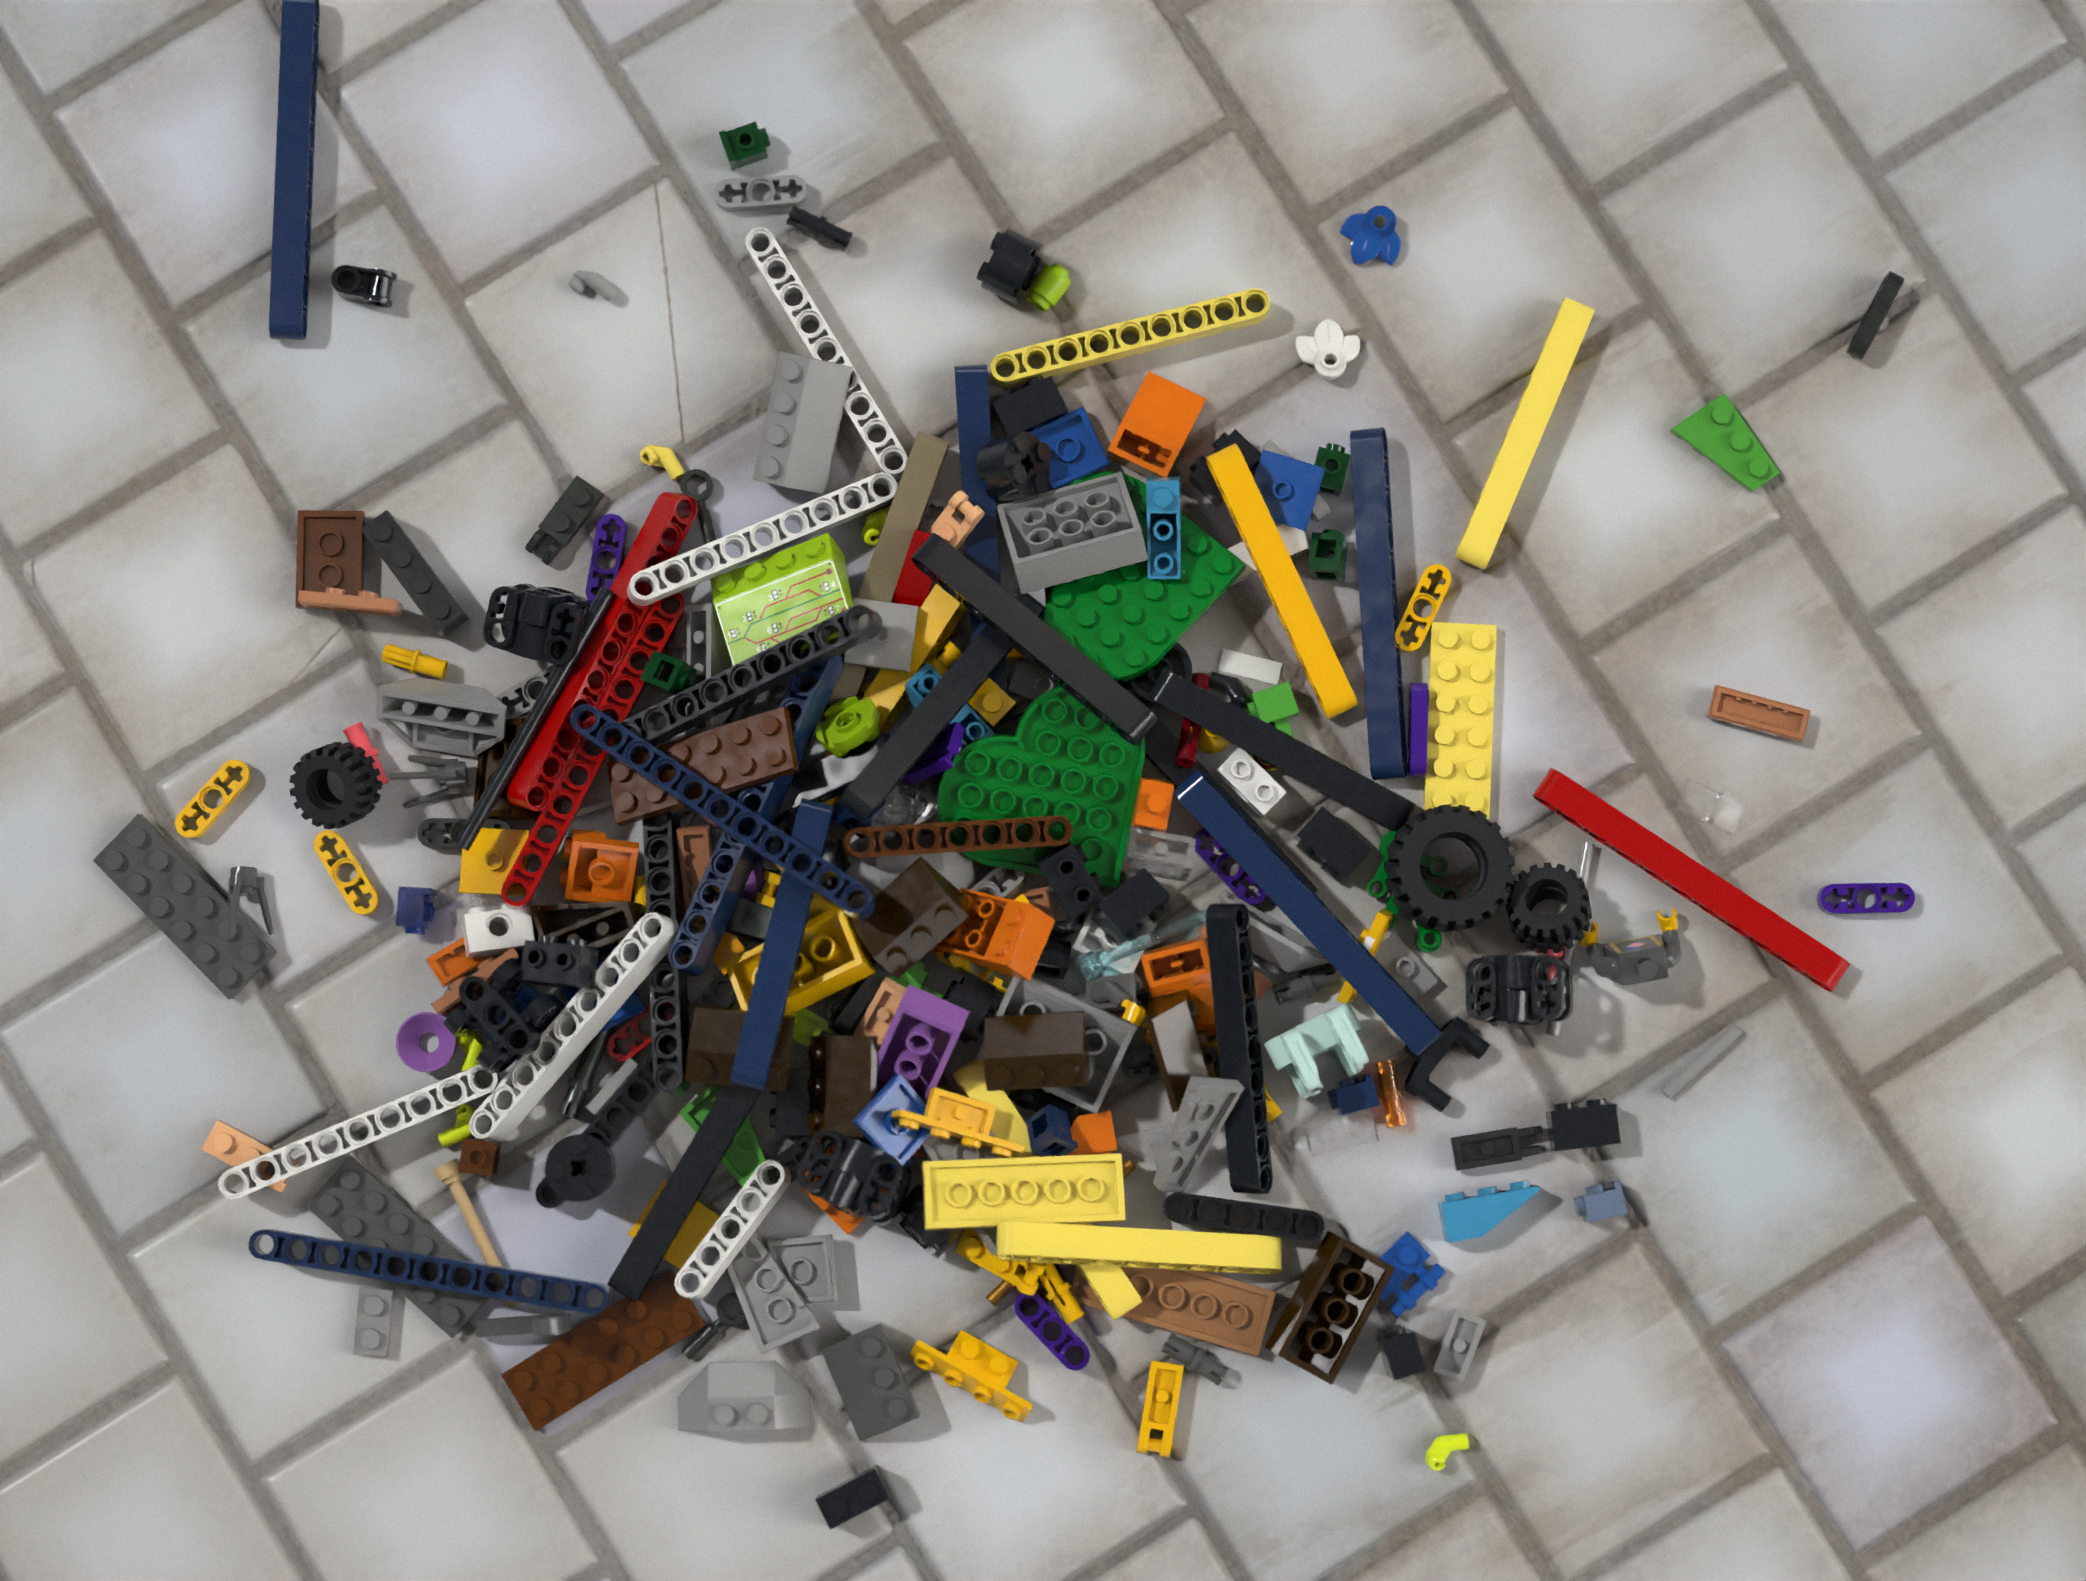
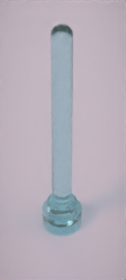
(1093, 963)

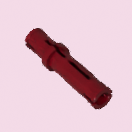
(1187, 751)

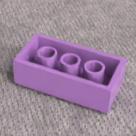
(919, 1041)

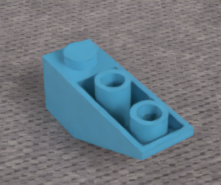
(1163, 527)
(1476, 1215)

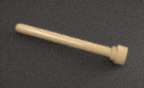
(450, 1176)

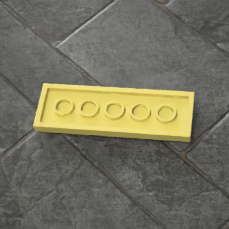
(1460, 715)
(1023, 1190)

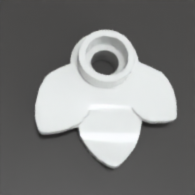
(1328, 345)

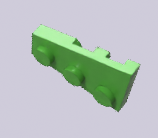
(1728, 442)
(745, 1150)

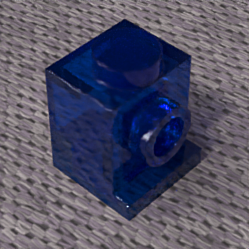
(415, 909)

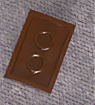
(330, 551)

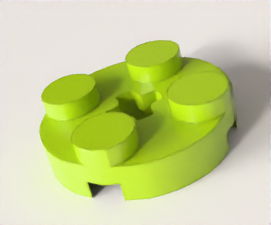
(848, 725)

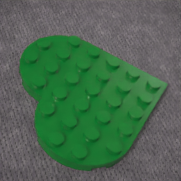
(1132, 620)
(1053, 766)

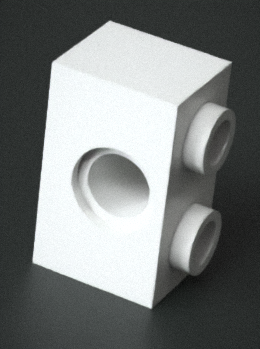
(1250, 782)
(482, 943)

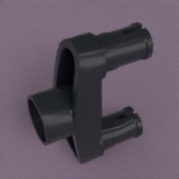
(1417, 1080)

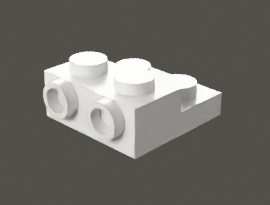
(1095, 939)

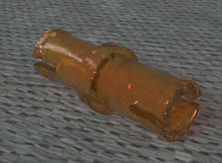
(1390, 1093)

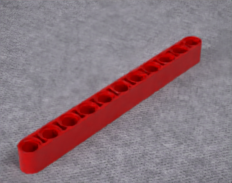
(556, 738)
(589, 764)
(1691, 880)

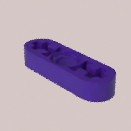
(602, 535)
(1417, 729)
(1240, 890)
(1889, 906)

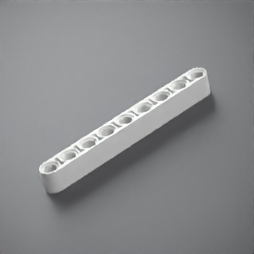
(823, 338)
(751, 550)
(560, 1031)
(343, 1132)

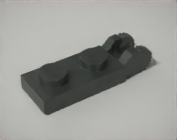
(565, 518)
(1493, 1147)

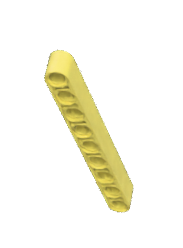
(1141, 327)
(1524, 433)
(1138, 1248)
(1107, 1282)

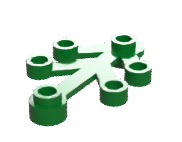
(1425, 861)

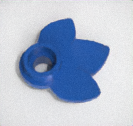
(1372, 241)

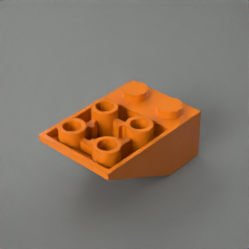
(1155, 427)
(1000, 934)
(1182, 968)

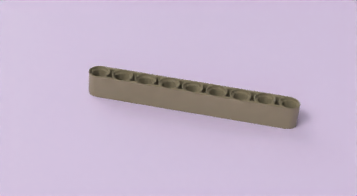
(895, 538)

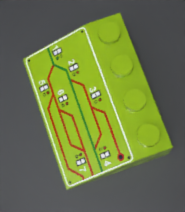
(781, 596)

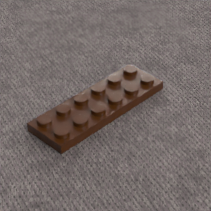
(724, 756)
(602, 1351)

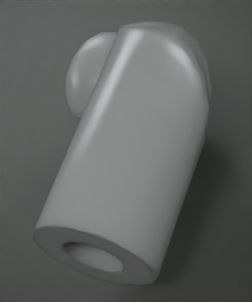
(595, 281)

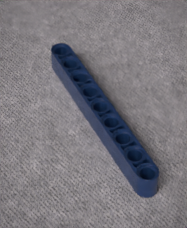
(780, 954)

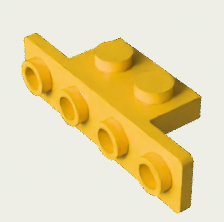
(959, 1117)
(976, 1370)

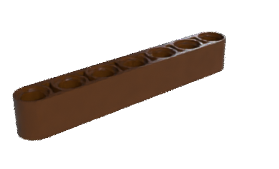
(973, 841)

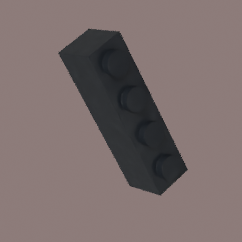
(414, 573)

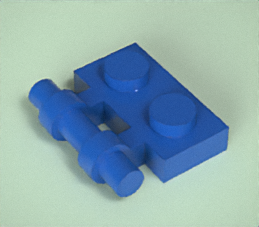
(1407, 1258)

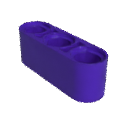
(1059, 1345)

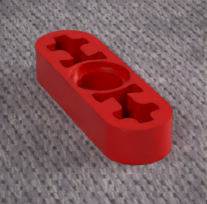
(624, 1035)

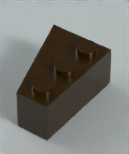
(598, 923)

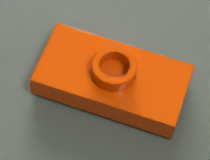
(452, 963)

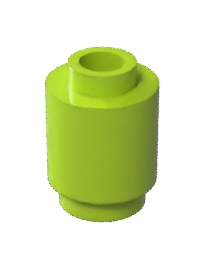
(1048, 287)

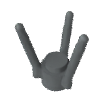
(452, 775)
(242, 883)

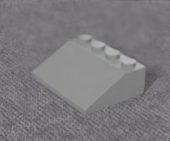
(1072, 532)
(1106, 1035)

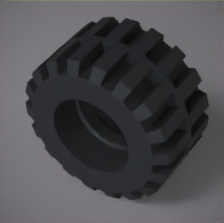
(313, 791)
(1551, 931)

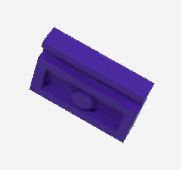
(938, 755)

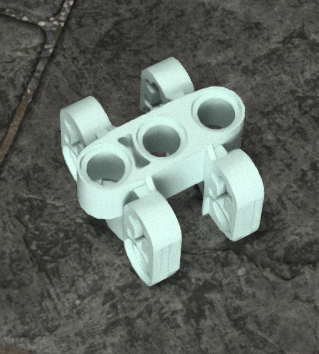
(1329, 1031)

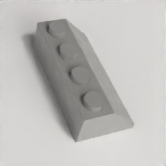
(802, 423)

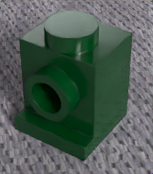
(744, 155)
(1333, 480)
(1323, 544)
(674, 677)

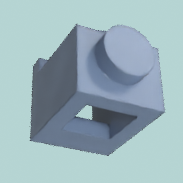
(1601, 1202)

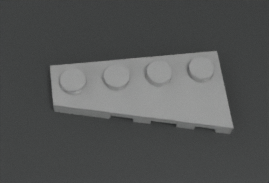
(1197, 1123)
(767, 1296)

